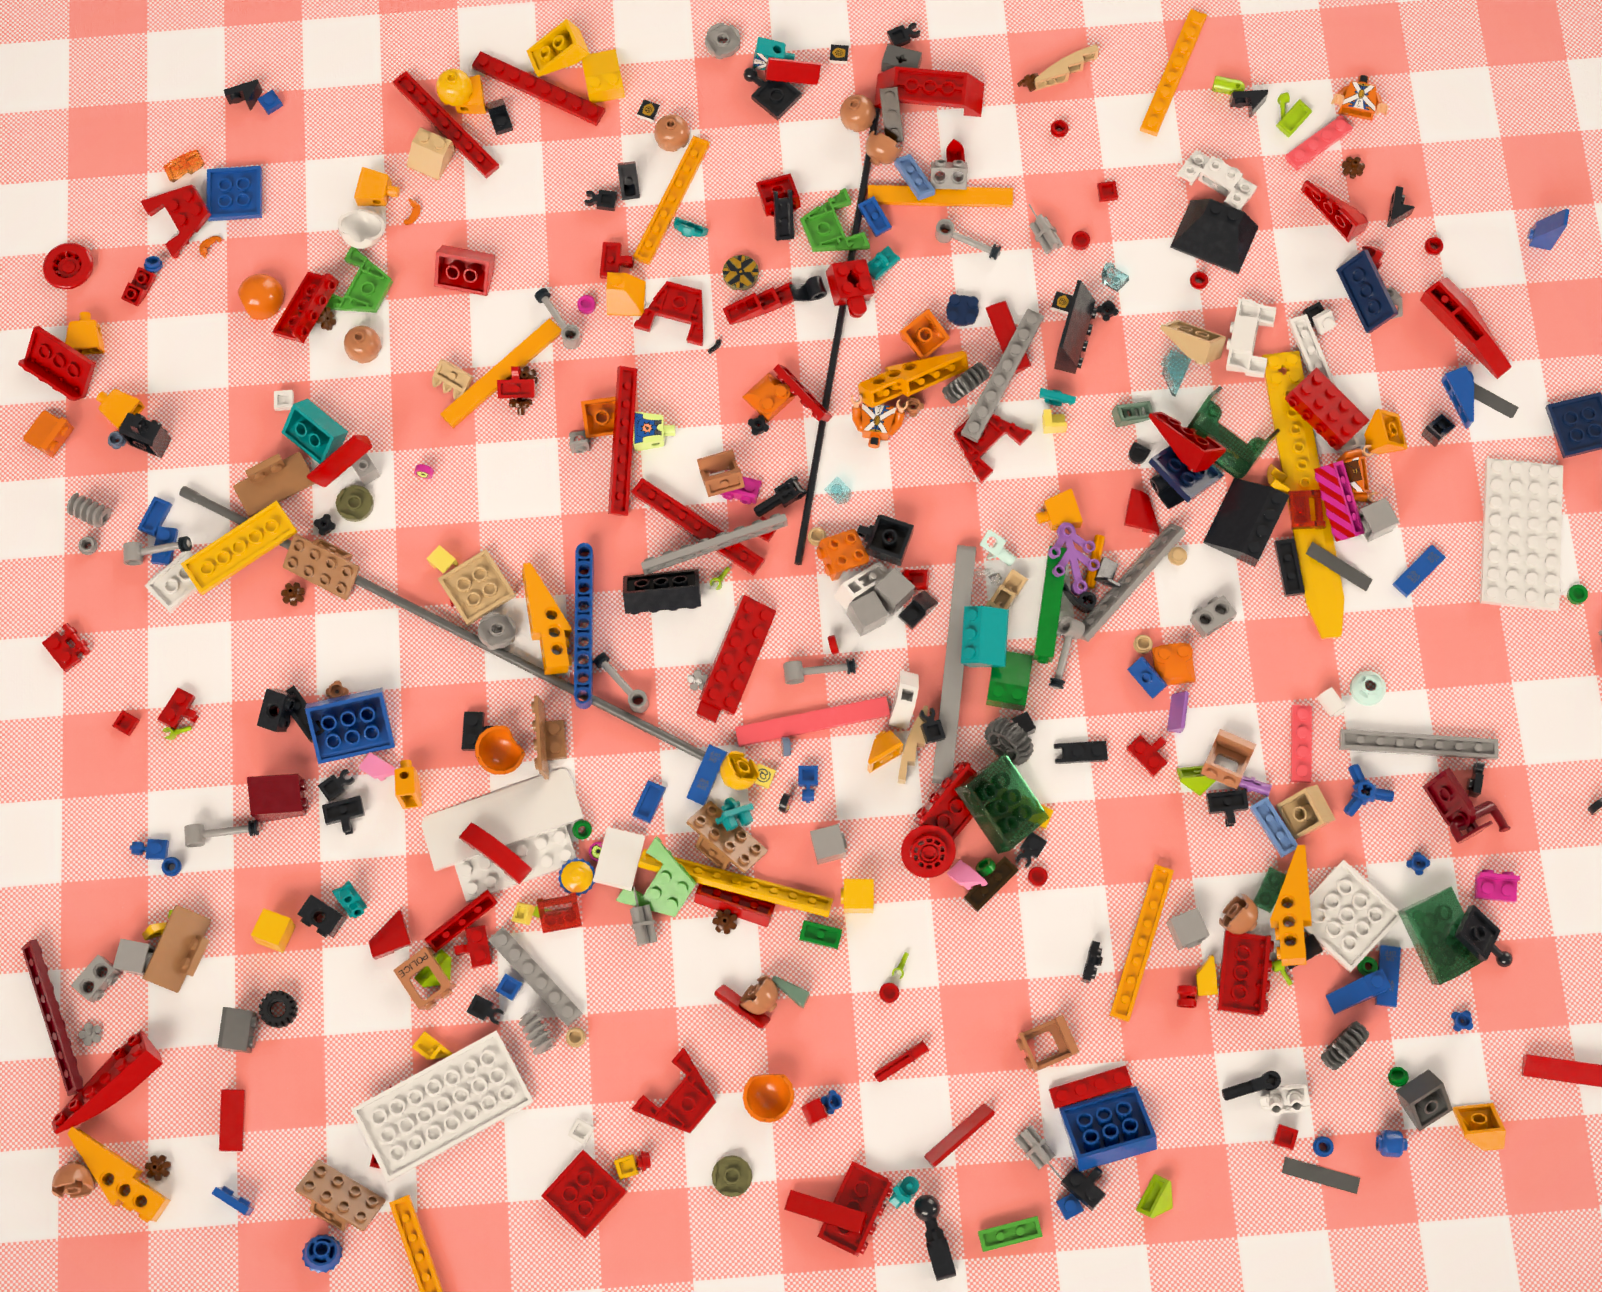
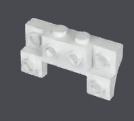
(1219, 177)
(1243, 339)

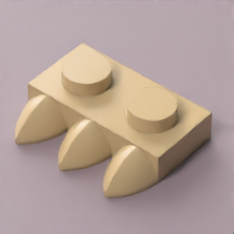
(451, 377)

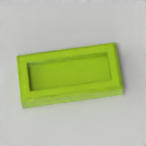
(1294, 118)

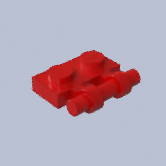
(60, 649)

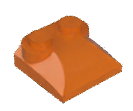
(924, 334)
(769, 396)
(598, 416)
(1174, 663)

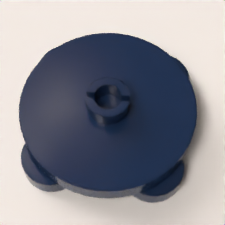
(962, 310)

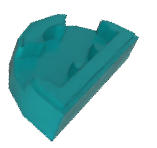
(689, 229)
(1056, 397)

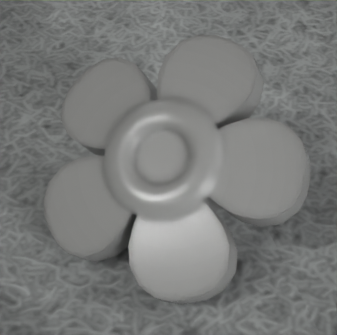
(697, 680)
(91, 1034)

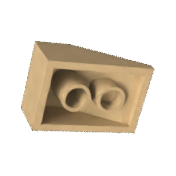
(1194, 341)

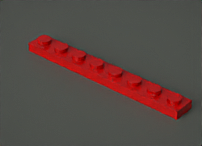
(538, 88)
(446, 124)
(622, 441)
(694, 524)

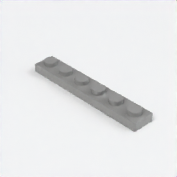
(535, 976)

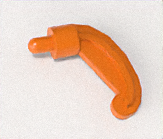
(414, 214)
(207, 243)

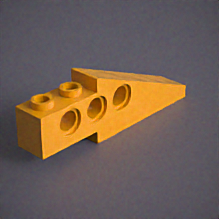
(911, 377)
(539, 606)
(1293, 891)
(105, 1162)

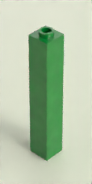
(1049, 611)

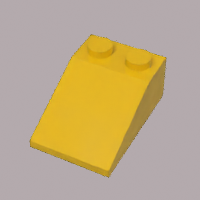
(558, 49)
(603, 76)

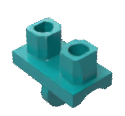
(882, 262)
(732, 812)
(350, 900)
(904, 1191)

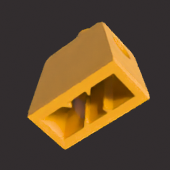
(476, 100)
(374, 188)
(85, 335)
(117, 405)
(1059, 510)
(407, 785)

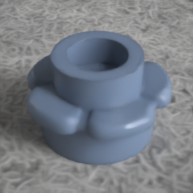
(112, 440)

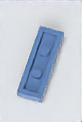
(914, 177)
(1274, 827)

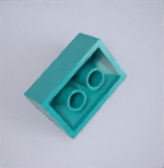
(313, 430)
(984, 636)

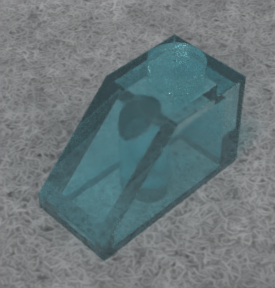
(1174, 370)

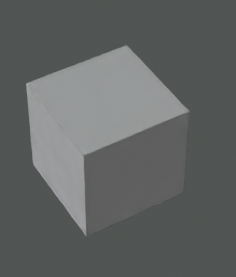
(1378, 519)
(894, 591)
(867, 613)
(828, 844)
(1188, 929)
(133, 956)

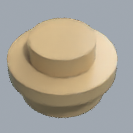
(815, 536)
(1177, 556)
(1142, 644)
(575, 1037)

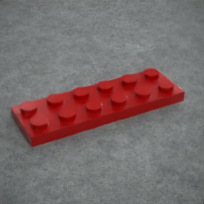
(737, 655)

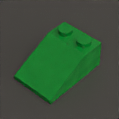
(1010, 684)

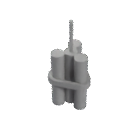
(1045, 233)
(643, 923)
(1035, 1148)

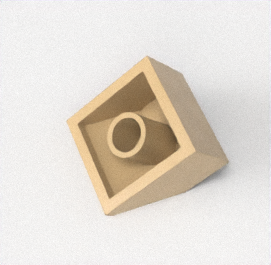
(430, 153)
(1305, 811)

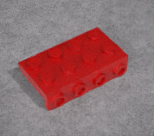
(306, 306)
(58, 364)
(1326, 409)
(945, 806)
(1245, 973)
(863, 1192)

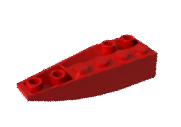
(1466, 324)
(111, 1083)

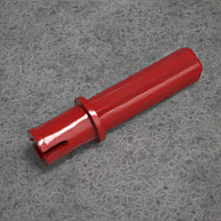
(901, 1061)

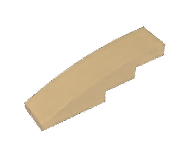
(1060, 71)
(1008, 591)
(913, 741)

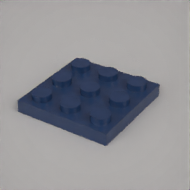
(1577, 424)
(1185, 482)

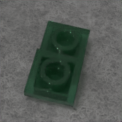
(1269, 889)

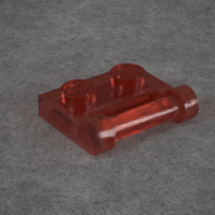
(1300, 510)
(559, 918)

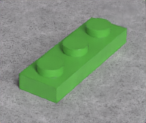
(1010, 1234)

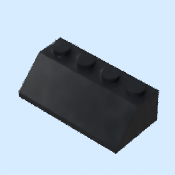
(661, 591)

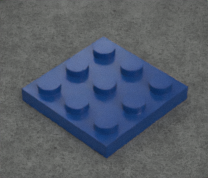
(234, 193)

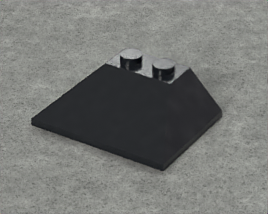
(1215, 234)

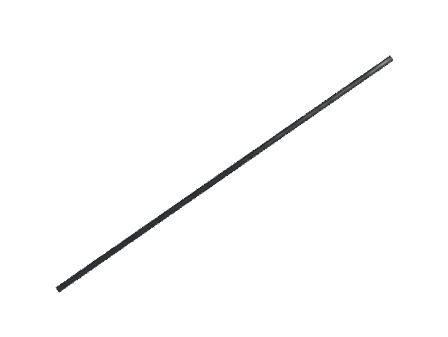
(832, 366)

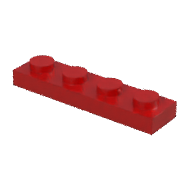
(806, 397)
(1090, 1087)

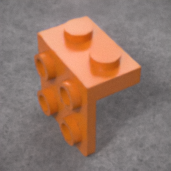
(48, 433)
(841, 553)

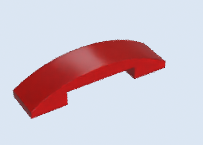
(496, 852)

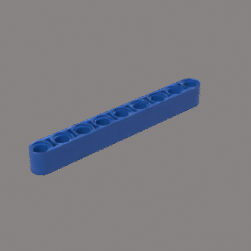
(583, 634)

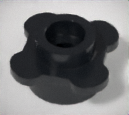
(1112, 310)
(761, 429)
(323, 530)

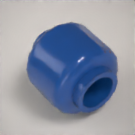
(1391, 1143)

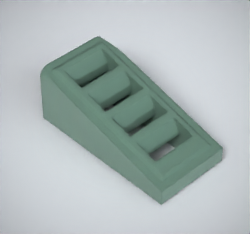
(1121, 416)
(794, 992)

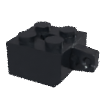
(145, 434)
(878, 535)

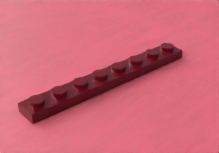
(51, 1014)

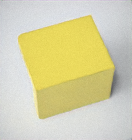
(1053, 422)
(441, 559)

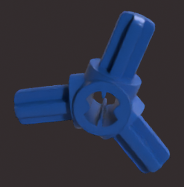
(1361, 799)

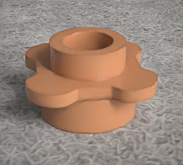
(918, 406)
(337, 685)

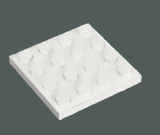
(1349, 916)

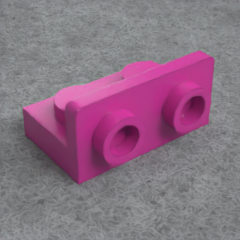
(747, 494)
(1496, 886)

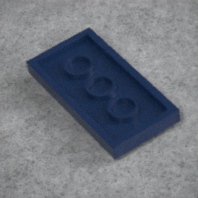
(1367, 291)

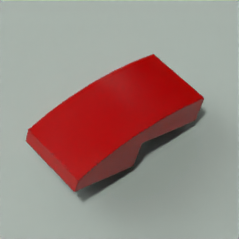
(140, 286)

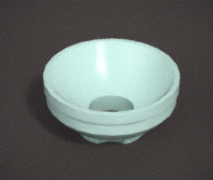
(1364, 696)

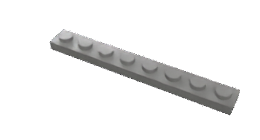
(1002, 375)
(707, 545)
(1131, 580)
(1418, 744)

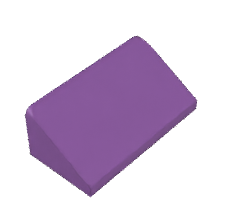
(1178, 712)

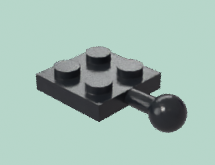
(772, 96)
(1479, 937)

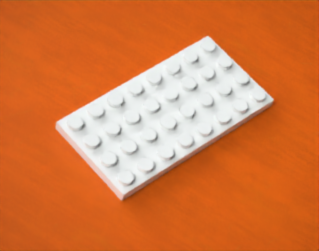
(1521, 534)
(442, 1106)

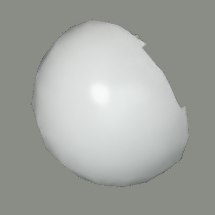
(361, 228)

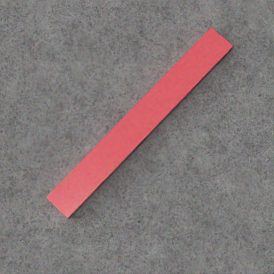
(812, 721)

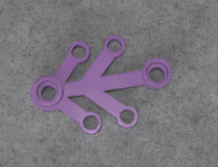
(1073, 556)

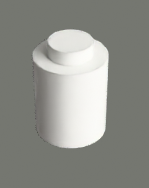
(1331, 702)

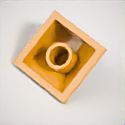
(625, 294)
(1385, 433)
(884, 749)
(1481, 1125)

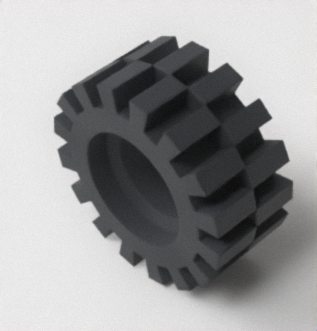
(290, 1009)

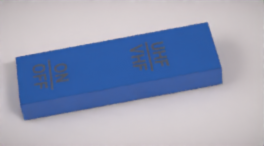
(1419, 571)
(706, 775)
(1390, 963)

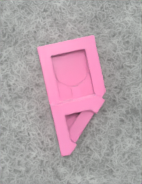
(376, 767)
(965, 875)

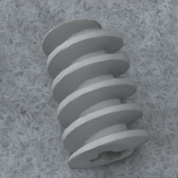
(87, 511)
(536, 1032)

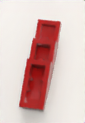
(758, 304)

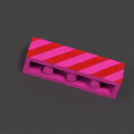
(1339, 501)

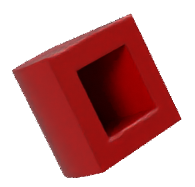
(814, 1112)

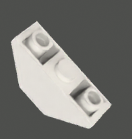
(904, 700)

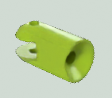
(1227, 85)

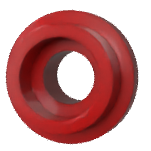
(1059, 124)
(1437, 242)
(1201, 276)
(643, 1160)

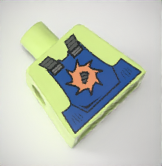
(650, 431)

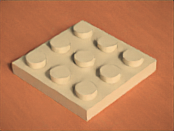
(476, 587)

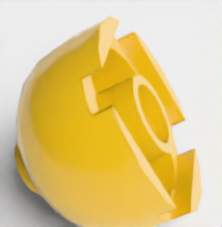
(454, 87)
(738, 771)

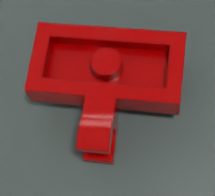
(612, 259)
(516, 387)
(177, 708)
(1147, 754)
(477, 947)

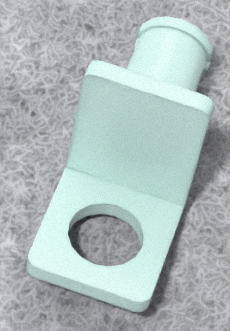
(997, 550)

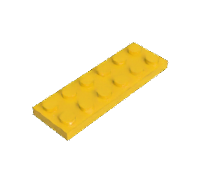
(239, 548)

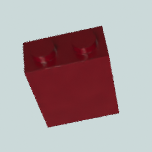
(277, 797)

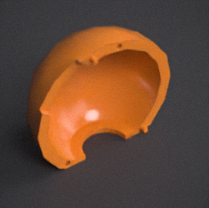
(261, 296)
(498, 751)
(768, 1097)

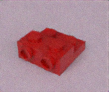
(781, 185)

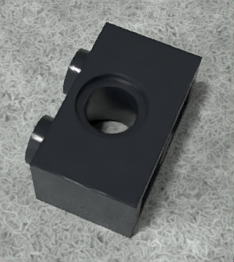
(268, 716)
(314, 907)

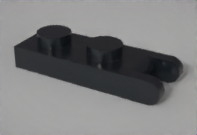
(783, 216)
(1082, 752)

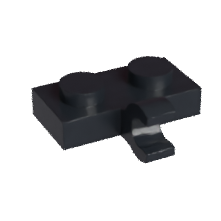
(472, 727)
(1227, 803)
(343, 811)
(1093, 958)
(1084, 1187)

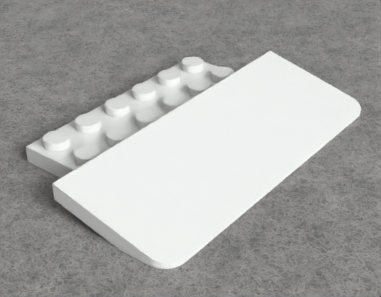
(523, 817)

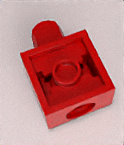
(845, 290)

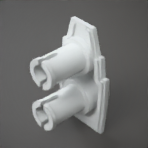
(1286, 1099)

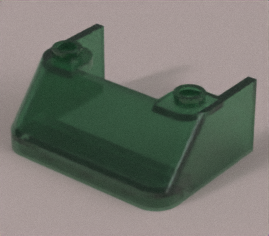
(1239, 456)

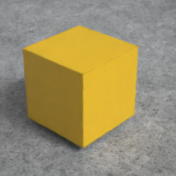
(858, 895)
(273, 930)

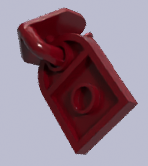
(1458, 809)

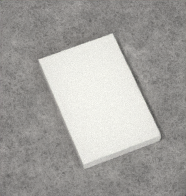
(172, 584)
(619, 858)

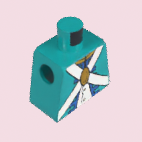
(767, 49)

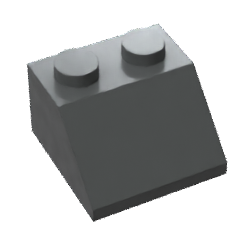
(237, 1030)
(1424, 1099)

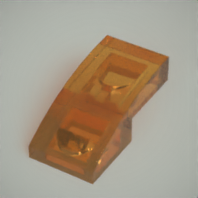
(186, 163)

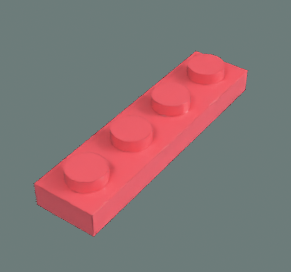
(1318, 142)
(1301, 744)

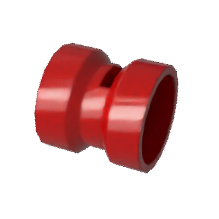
(1186, 996)

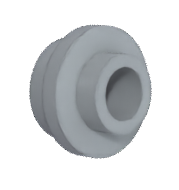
(84, 542)

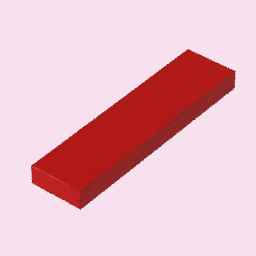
(825, 1211)

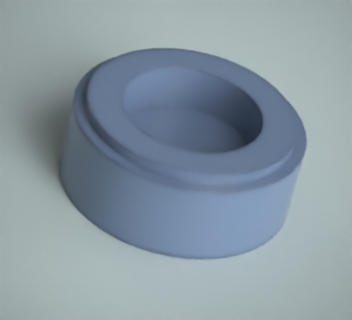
(785, 746)

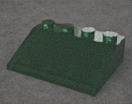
(1002, 804)
(1432, 929)

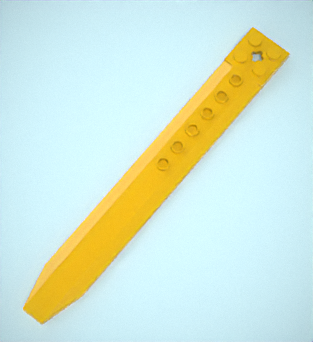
(1298, 460)

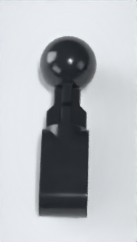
(927, 1210)

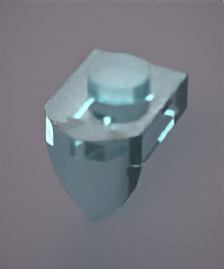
(1113, 277)
(838, 491)

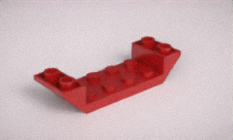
(934, 88)

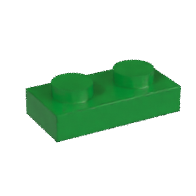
(820, 935)

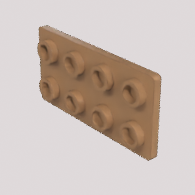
(272, 482)
(322, 565)
(549, 740)
(723, 846)
(178, 949)
(339, 1198)

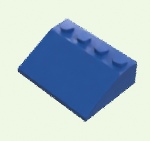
(352, 725)
(1108, 1128)

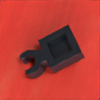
(900, 36)
(605, 200)
(931, 729)
(1475, 783)
(334, 787)
(1032, 848)
(482, 1008)

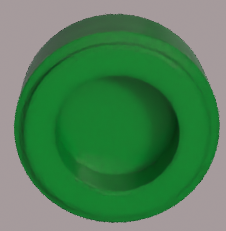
(1577, 594)
(985, 867)

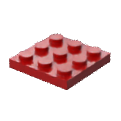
(584, 1194)

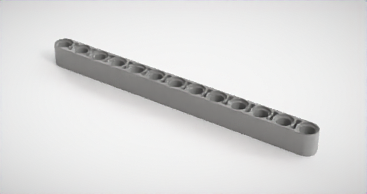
(953, 668)

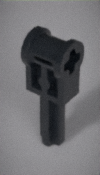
(784, 494)
(1252, 1086)

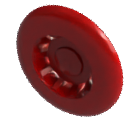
(70, 271)
(928, 851)

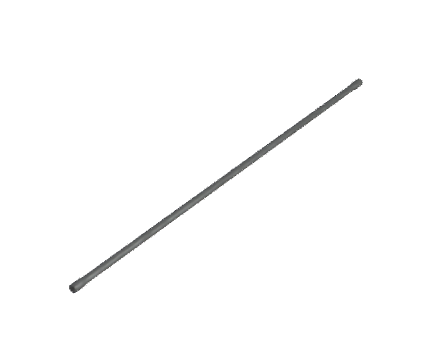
(195, 497)

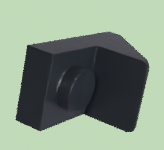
(247, 91)
(1253, 99)
(499, 116)
(628, 180)
(1398, 210)
(1437, 430)
(918, 609)

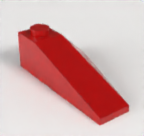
(1342, 216)
(1188, 446)

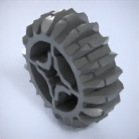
(966, 382)
(1009, 738)
(1345, 1045)

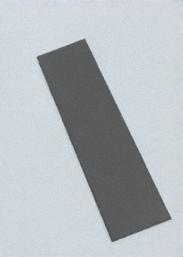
(1494, 401)
(1339, 566)
(1321, 1175)

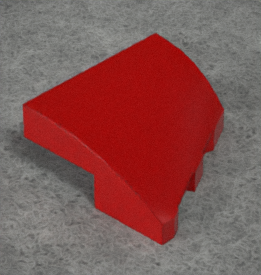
(1141, 513)
(390, 937)

